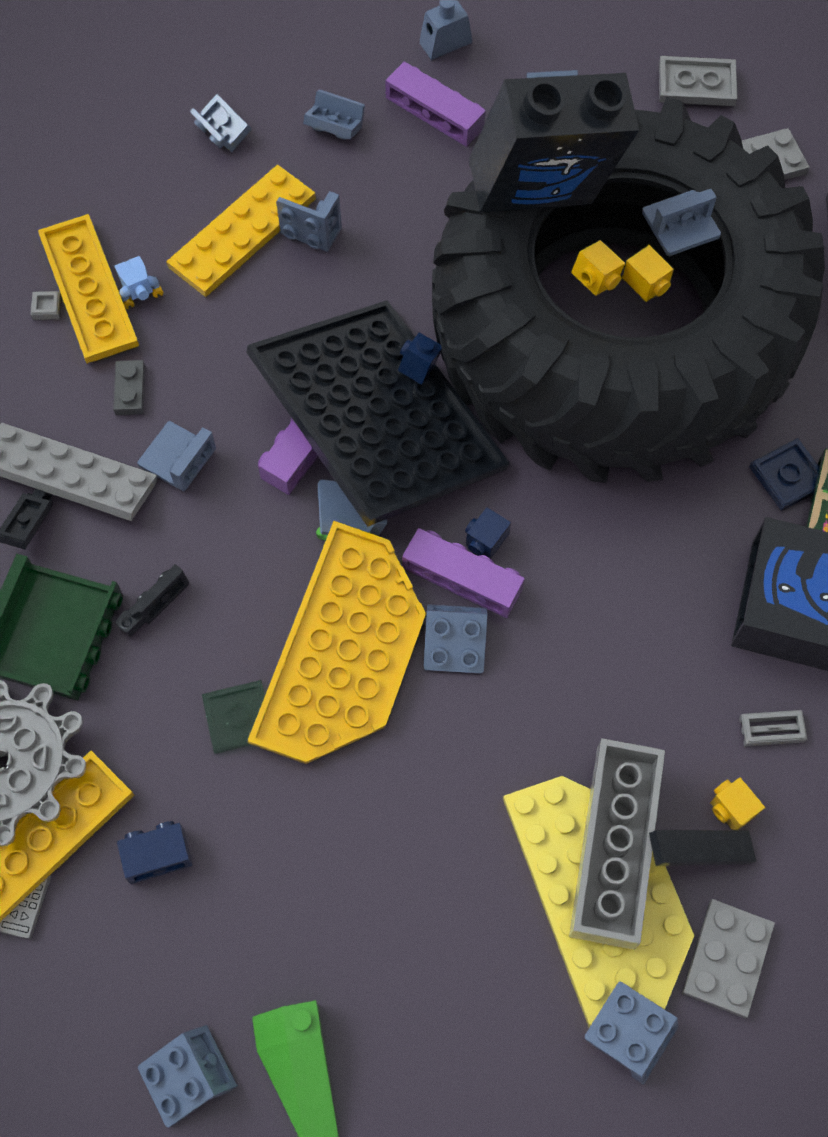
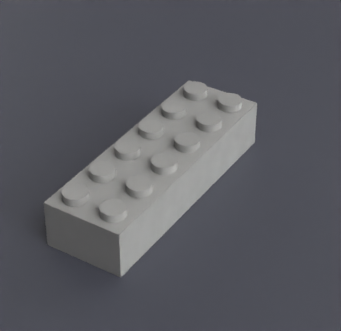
(617, 844)

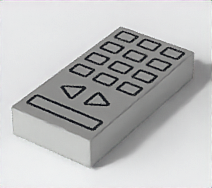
(23, 918)

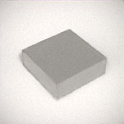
(46, 305)

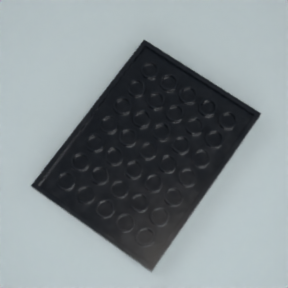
(368, 422)

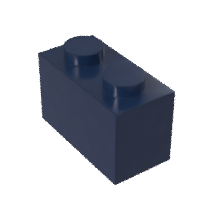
(154, 852)

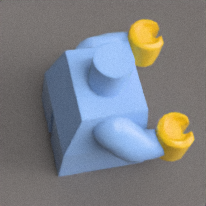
(136, 282)

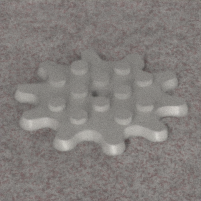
(35, 757)

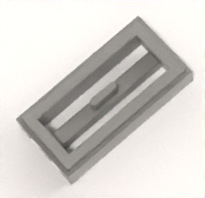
(773, 739)

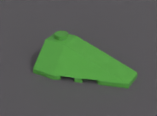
(296, 1062)

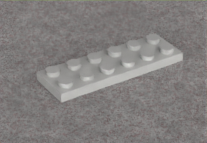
(73, 473)

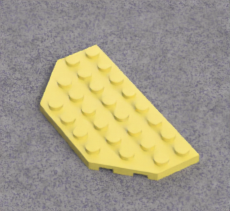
(551, 835)

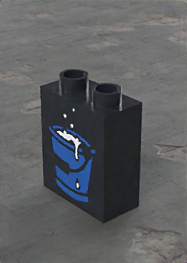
(552, 141)
(786, 595)

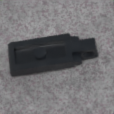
(25, 518)
(153, 601)

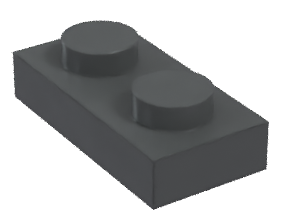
(129, 387)

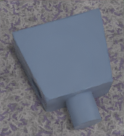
(445, 29)

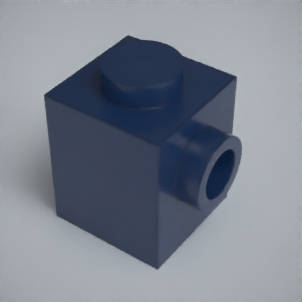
(419, 357)
(487, 533)

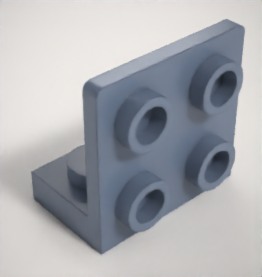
(310, 226)
(178, 454)
(337, 507)
(455, 638)
(632, 1031)
(186, 1074)

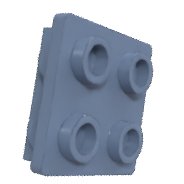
(683, 221)

